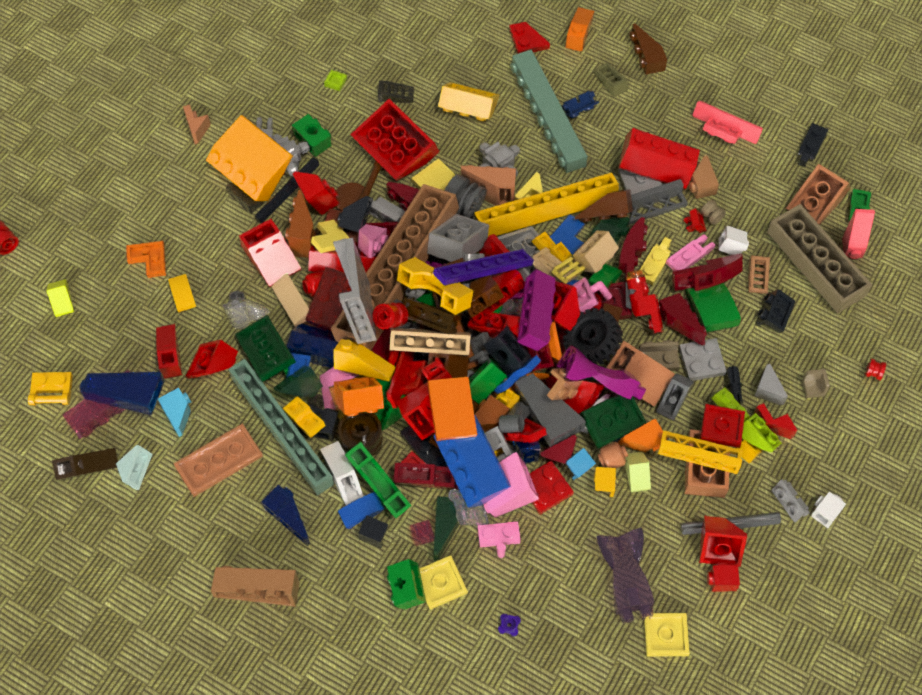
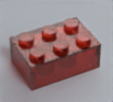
(326, 301)

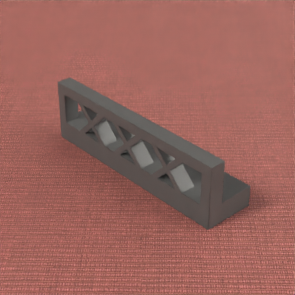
(657, 194)

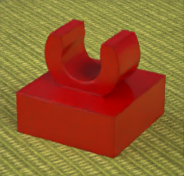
(697, 221)

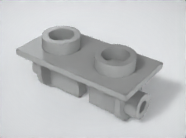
(786, 496)

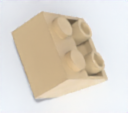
(596, 251)

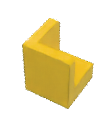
(605, 480)

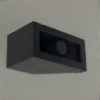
(355, 215)

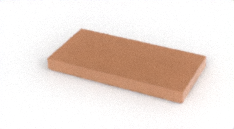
(218, 460)

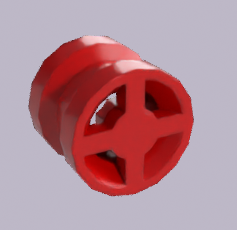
(875, 369)

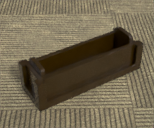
(431, 316)

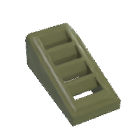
(612, 80)

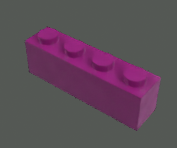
(536, 310)

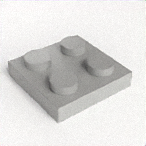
(702, 361)

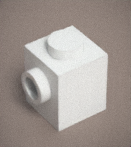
(733, 241)
(828, 509)

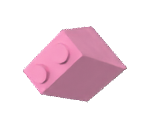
(521, 490)

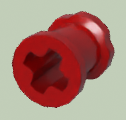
(436, 363)

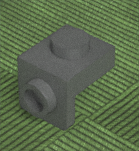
(481, 355)

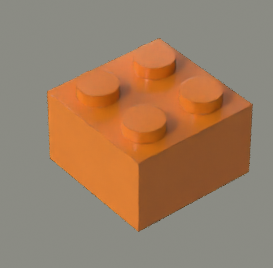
(358, 395)

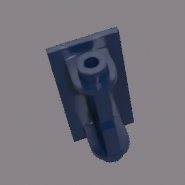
(585, 103)

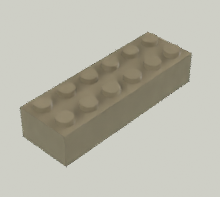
(819, 258)

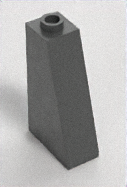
(554, 415)

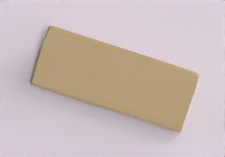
(291, 299)

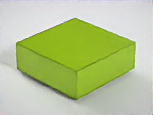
(335, 80)

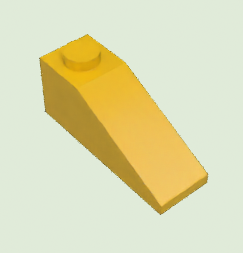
(362, 361)

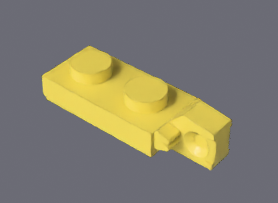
(656, 261)

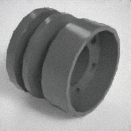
(468, 196)

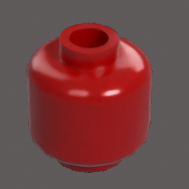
(311, 283)

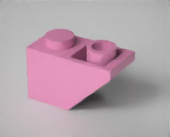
(371, 239)

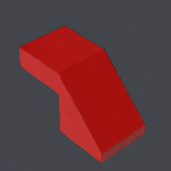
(780, 426)

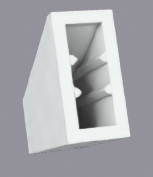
(342, 472)

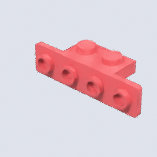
(726, 125)

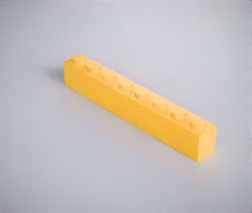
(546, 205)

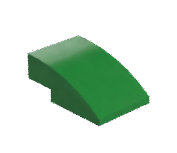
(714, 307)

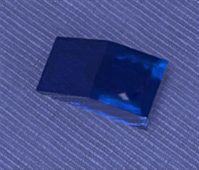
(527, 451)

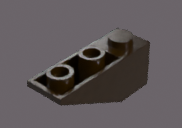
(84, 464)

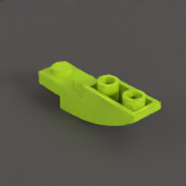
(754, 428)

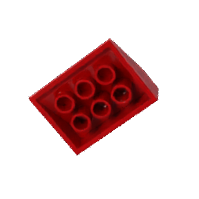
(395, 141)

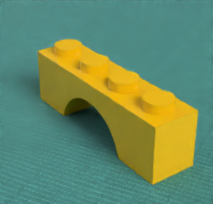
(418, 274)

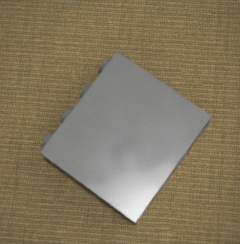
(358, 302)

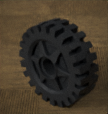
(595, 335)

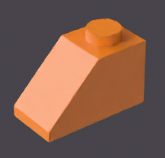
(644, 438)

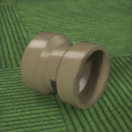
(713, 212)

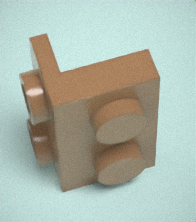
(564, 387)

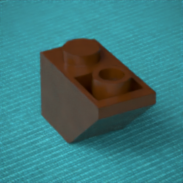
(484, 294)

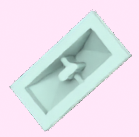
(134, 466)

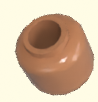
(613, 455)

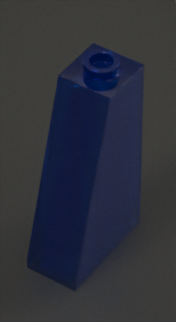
(124, 390)

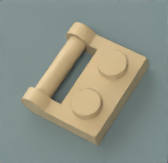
(545, 262)

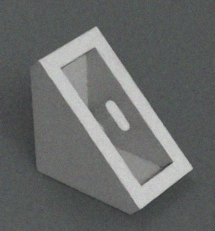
(771, 388)

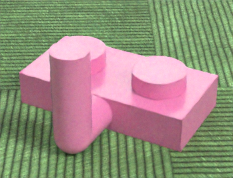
(586, 293)
(499, 536)

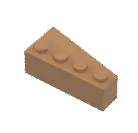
(256, 585)

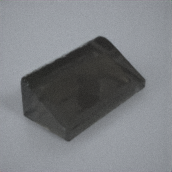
(242, 198)

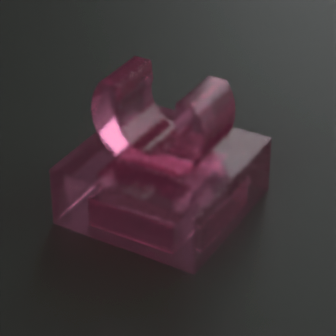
(422, 533)

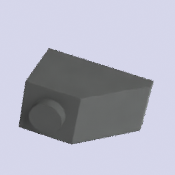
(675, 396)

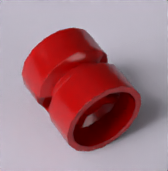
(8, 240)
(390, 315)

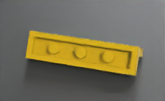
(700, 455)

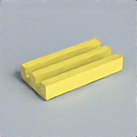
(578, 270)

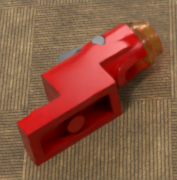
(642, 303)

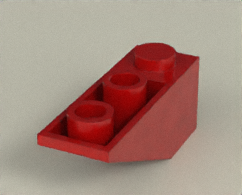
(509, 284)
(493, 322)
(168, 351)

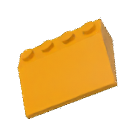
(250, 159)

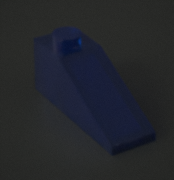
(283, 508)

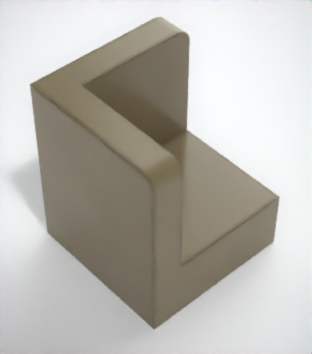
(815, 383)

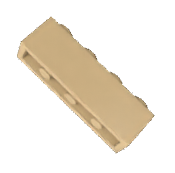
(429, 341)

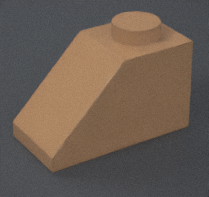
(704, 180)

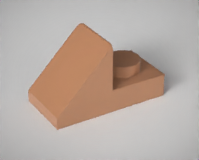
(197, 125)

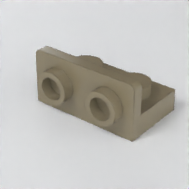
(663, 353)

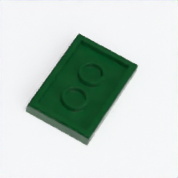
(612, 419)

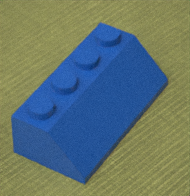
(474, 467)

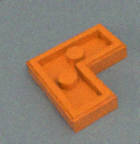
(151, 253)

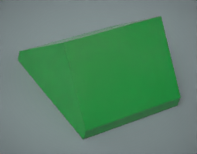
(485, 380)

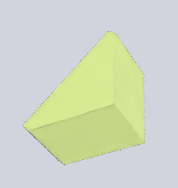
(638, 472)

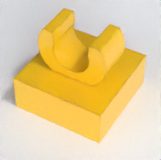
(508, 398)

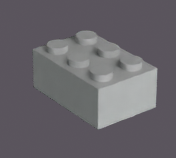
(457, 237)

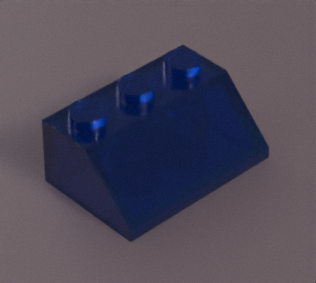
(313, 342)

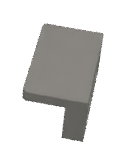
(386, 211)

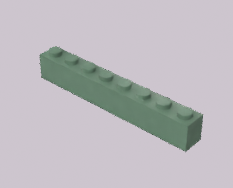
(548, 111)
(281, 427)

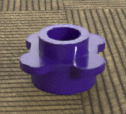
(513, 620)

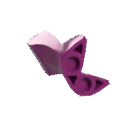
(618, 381)

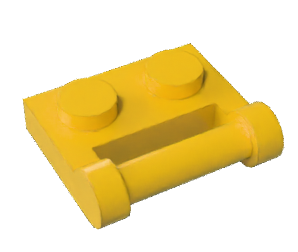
(50, 383)

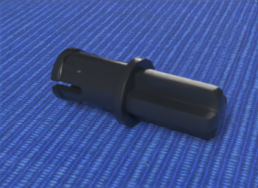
(734, 383)

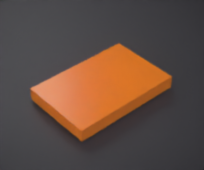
(452, 408)

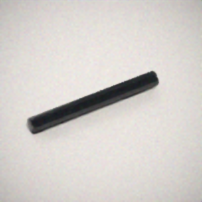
(284, 192)

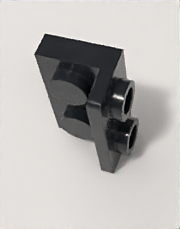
(775, 310)

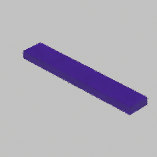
(482, 267)

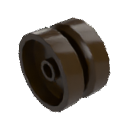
(363, 428)

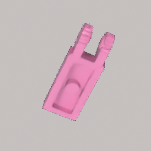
(690, 254)

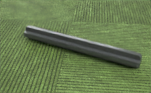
(741, 522)

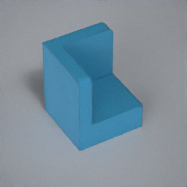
(580, 463)

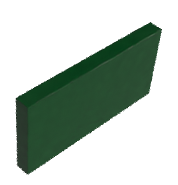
(265, 348)

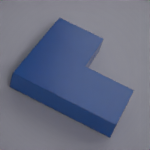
(567, 234)
(514, 376)

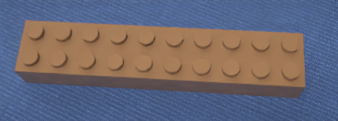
(408, 240)

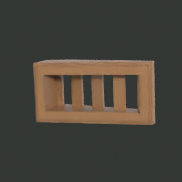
(758, 260)

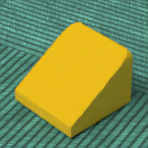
(750, 451)

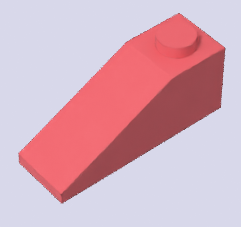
(857, 233)

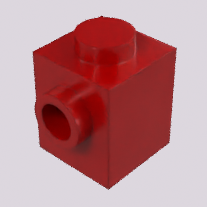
(723, 577)

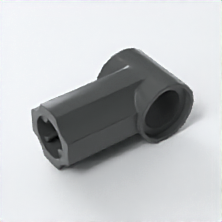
(515, 419)

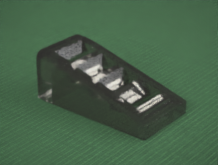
(396, 87)

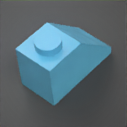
(176, 409)

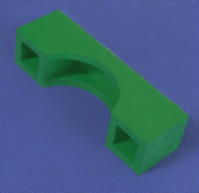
(378, 479)

